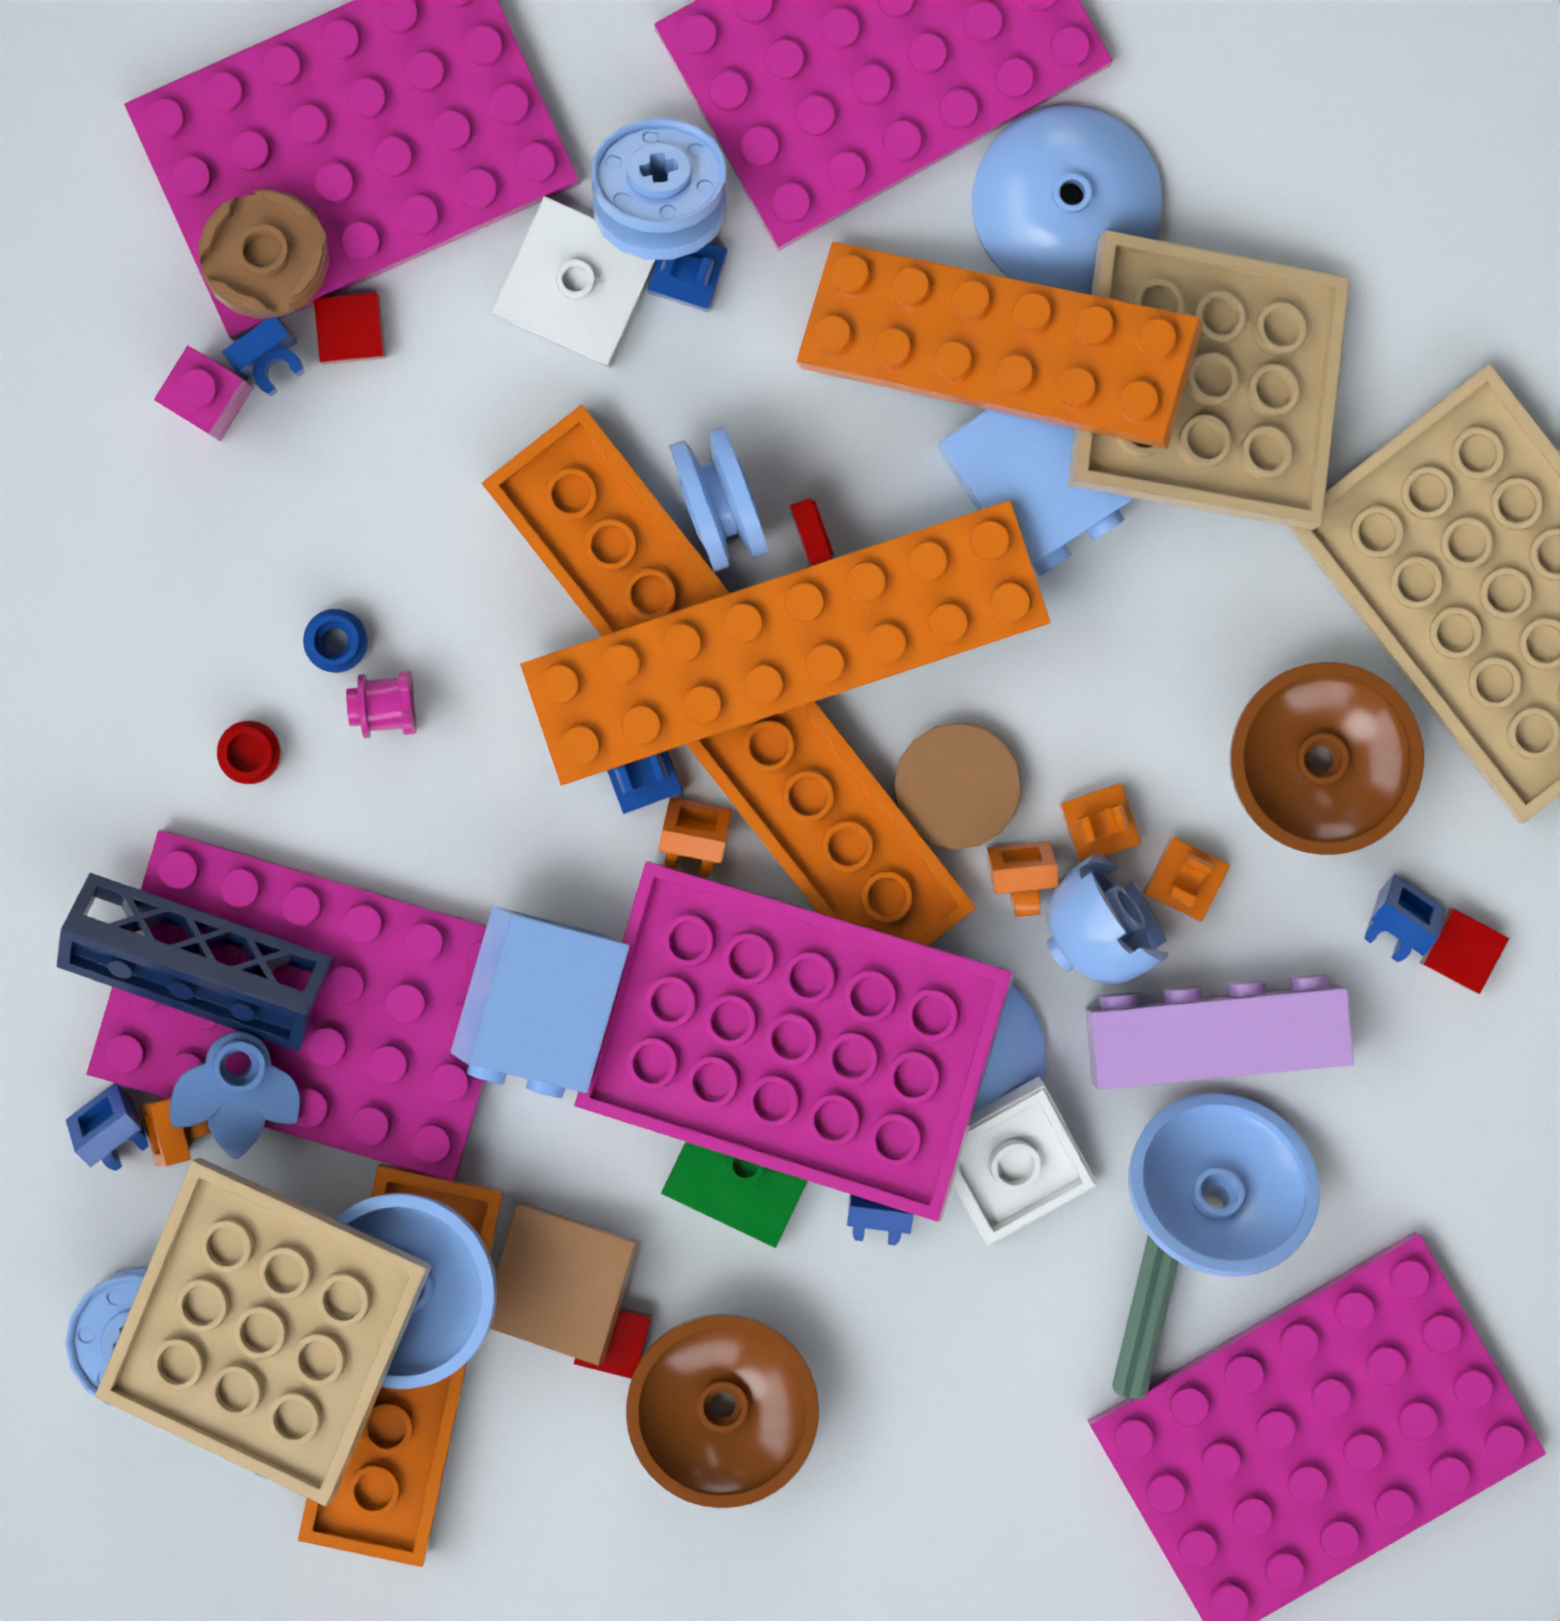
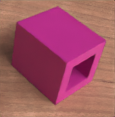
(203, 393)

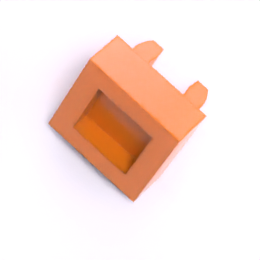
(1100, 822)
(694, 832)
(1022, 873)
(1186, 879)
(166, 1141)

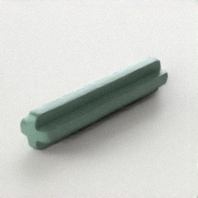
(1145, 1322)

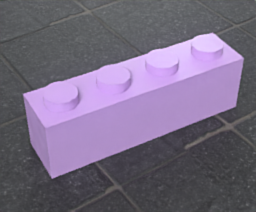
(1219, 1035)

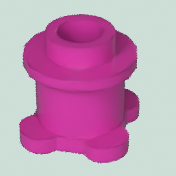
(382, 704)

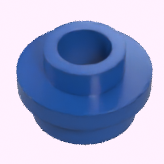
(315, 637)

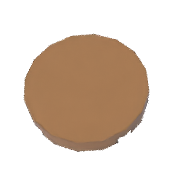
(264, 254)
(957, 785)

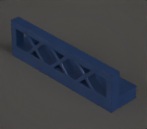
(187, 972)

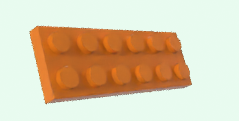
(1000, 344)
(401, 1457)

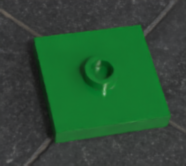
(734, 1192)

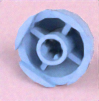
(1101, 926)

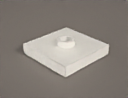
(572, 284)
(1019, 1163)

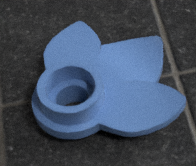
(235, 1102)

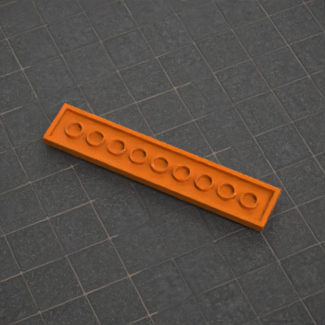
(782, 773)

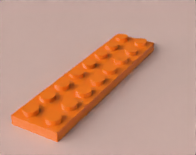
(785, 642)

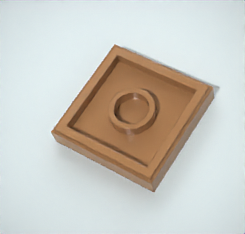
(562, 1283)

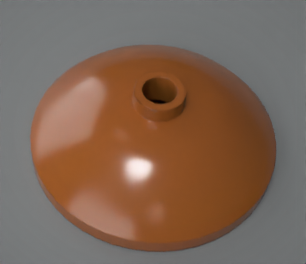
(1371, 766)
(713, 1454)

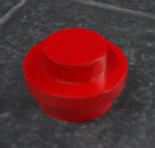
(249, 752)

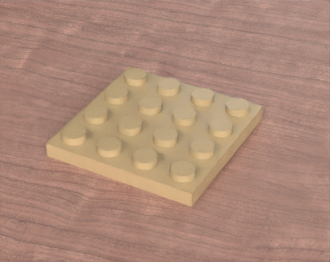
(1258, 389)
(263, 1331)

